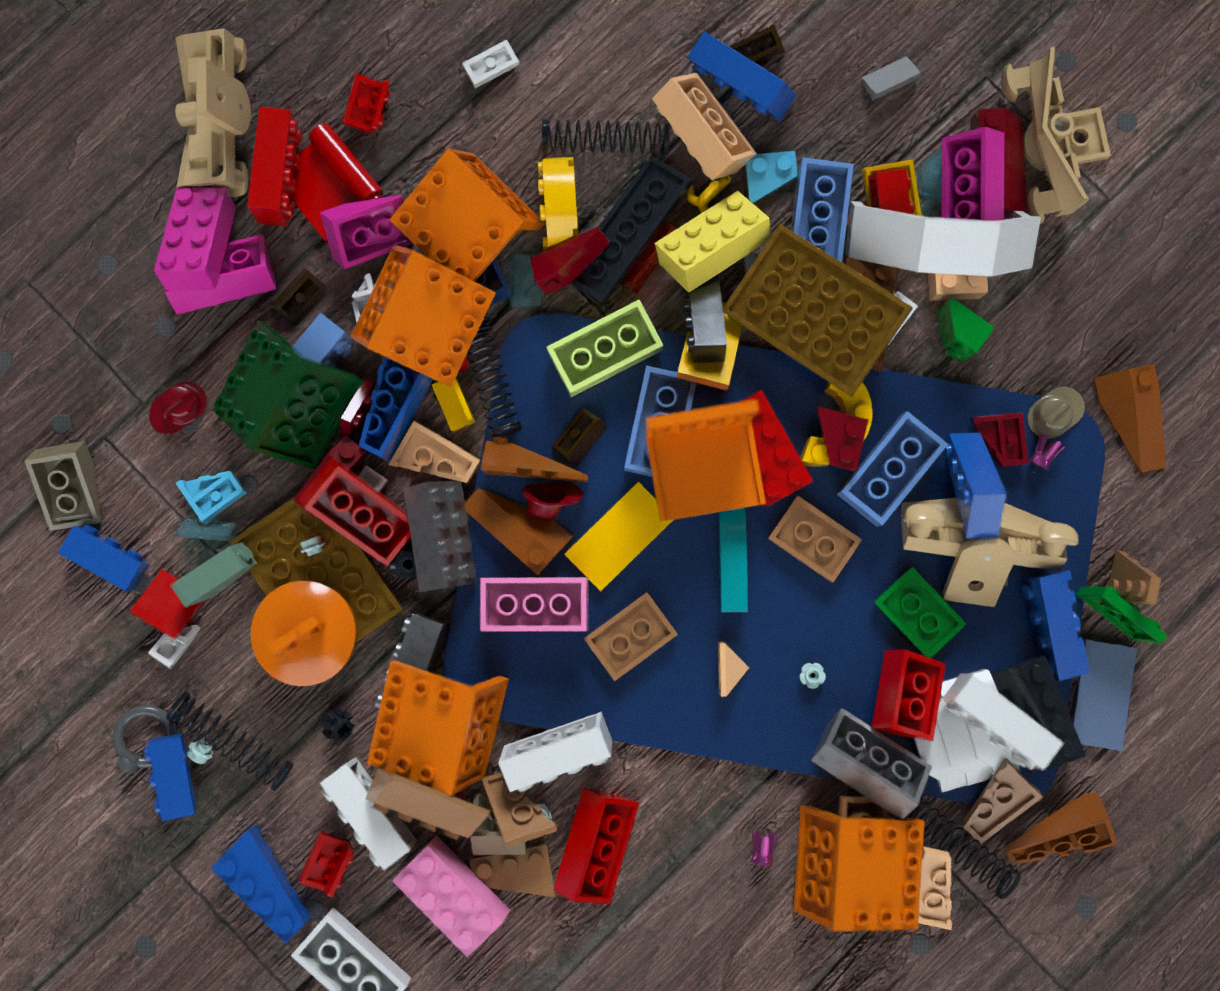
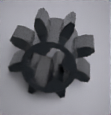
(337, 724)

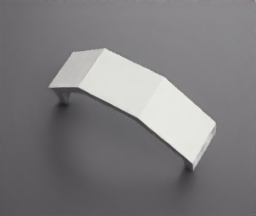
(941, 243)

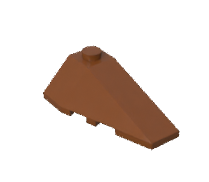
(1135, 410)
(515, 461)
(531, 539)
(1074, 826)

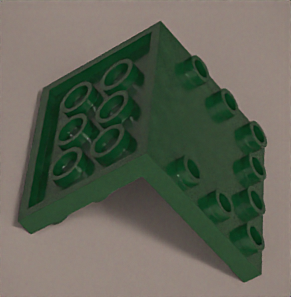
(284, 400)

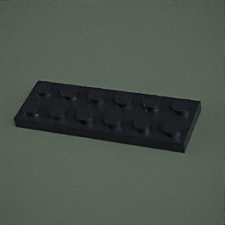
(632, 226)

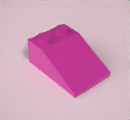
(362, 230)

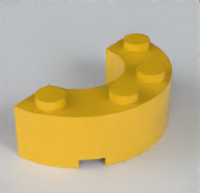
(559, 199)
(858, 405)

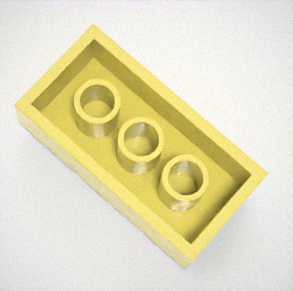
(713, 241)

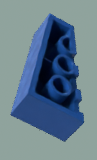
(742, 76)
(392, 407)
(975, 485)
(1056, 623)
(262, 884)

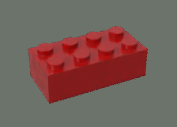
(274, 166)
(778, 460)
(357, 511)

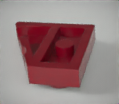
(1004, 437)

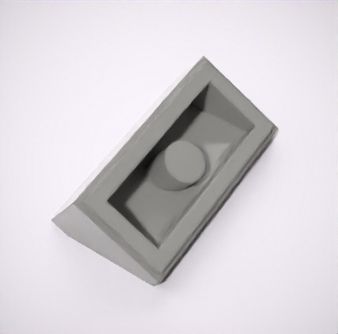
(890, 78)

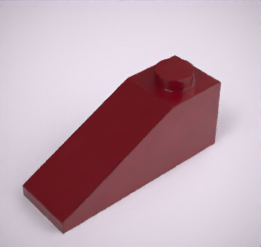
(564, 262)
(346, 453)

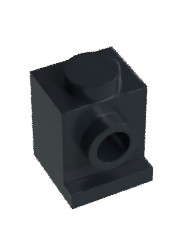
(397, 565)

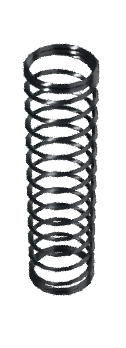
(664, 148)
(515, 424)
(172, 714)
(1000, 894)

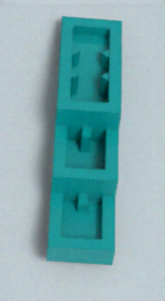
(733, 561)

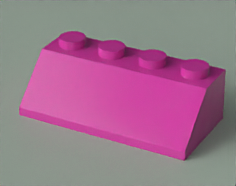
(243, 273)

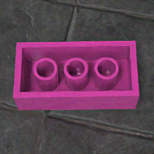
(973, 175)
(195, 239)

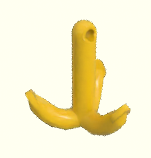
(708, 194)

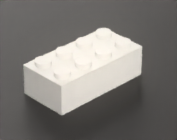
(1002, 721)
(556, 752)
(381, 832)
(347, 959)

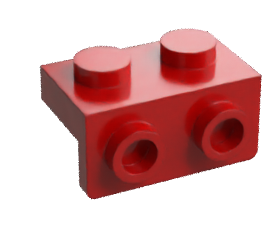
(366, 104)
(327, 863)

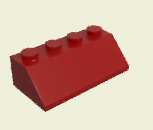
(596, 847)

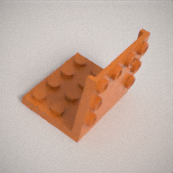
(463, 214)
(422, 315)
(704, 460)
(436, 728)
(858, 871)

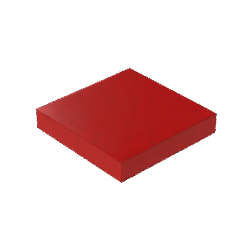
(162, 607)

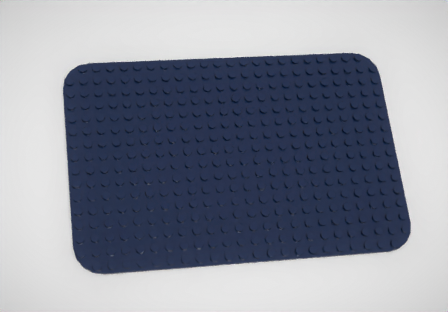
(792, 610)

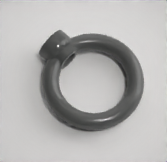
(129, 760)

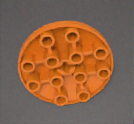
(303, 633)

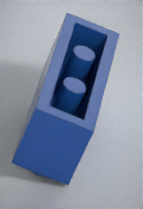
(104, 557)
(171, 776)

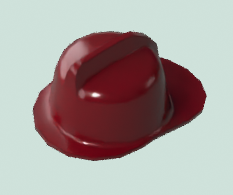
(177, 407)
(548, 498)

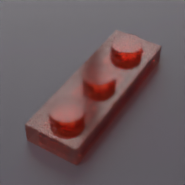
(646, 262)

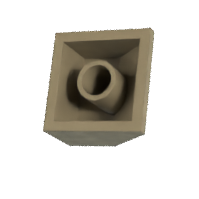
(487, 837)

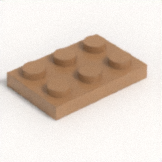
(814, 539)
(630, 636)

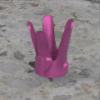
(1041, 458)
(763, 853)

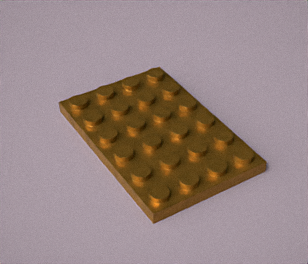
(816, 310)
(340, 565)

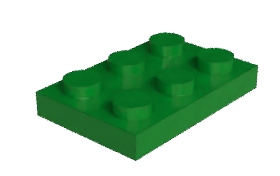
(919, 613)
(1122, 614)

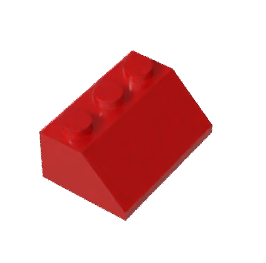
(908, 695)

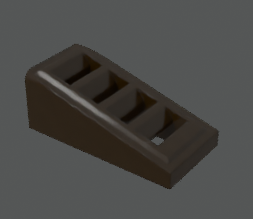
(761, 36)

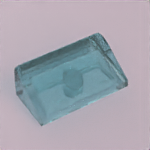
(522, 283)
(211, 530)

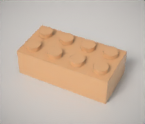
(703, 126)

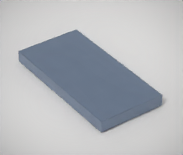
(1104, 695)

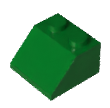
(961, 330)

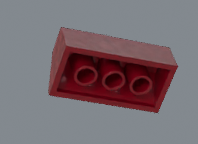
(1014, 165)

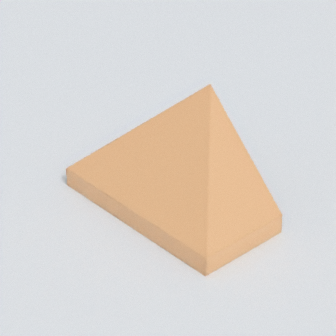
(730, 669)

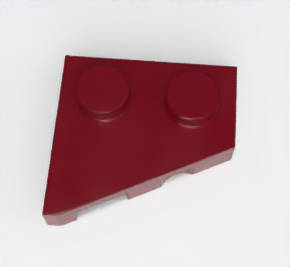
(356, 410)
(842, 437)

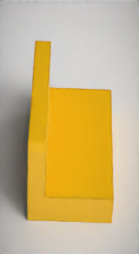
(454, 405)

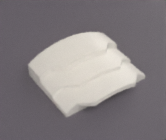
(958, 752)

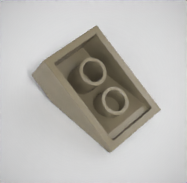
(65, 485)

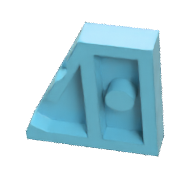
(768, 173)
(211, 493)

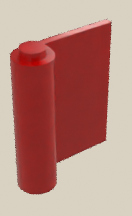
(330, 177)

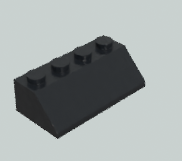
(1034, 691)

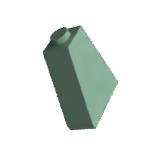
(214, 575)

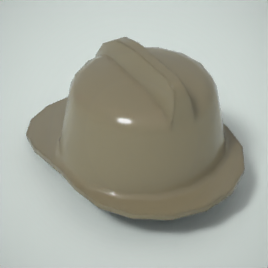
(1056, 412)

